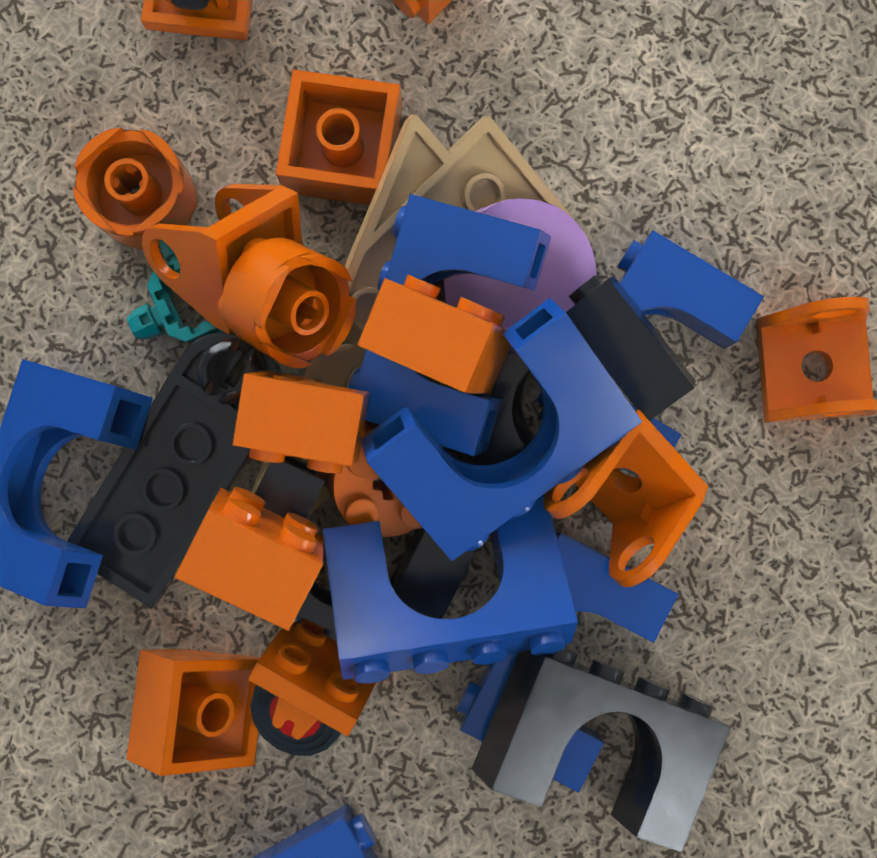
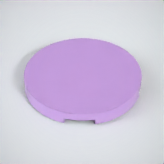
(565, 267)

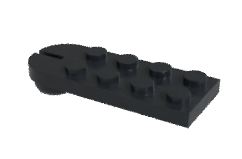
(184, 456)

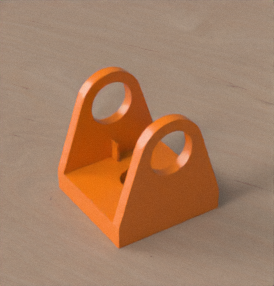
(211, 251)
(837, 333)
(642, 508)

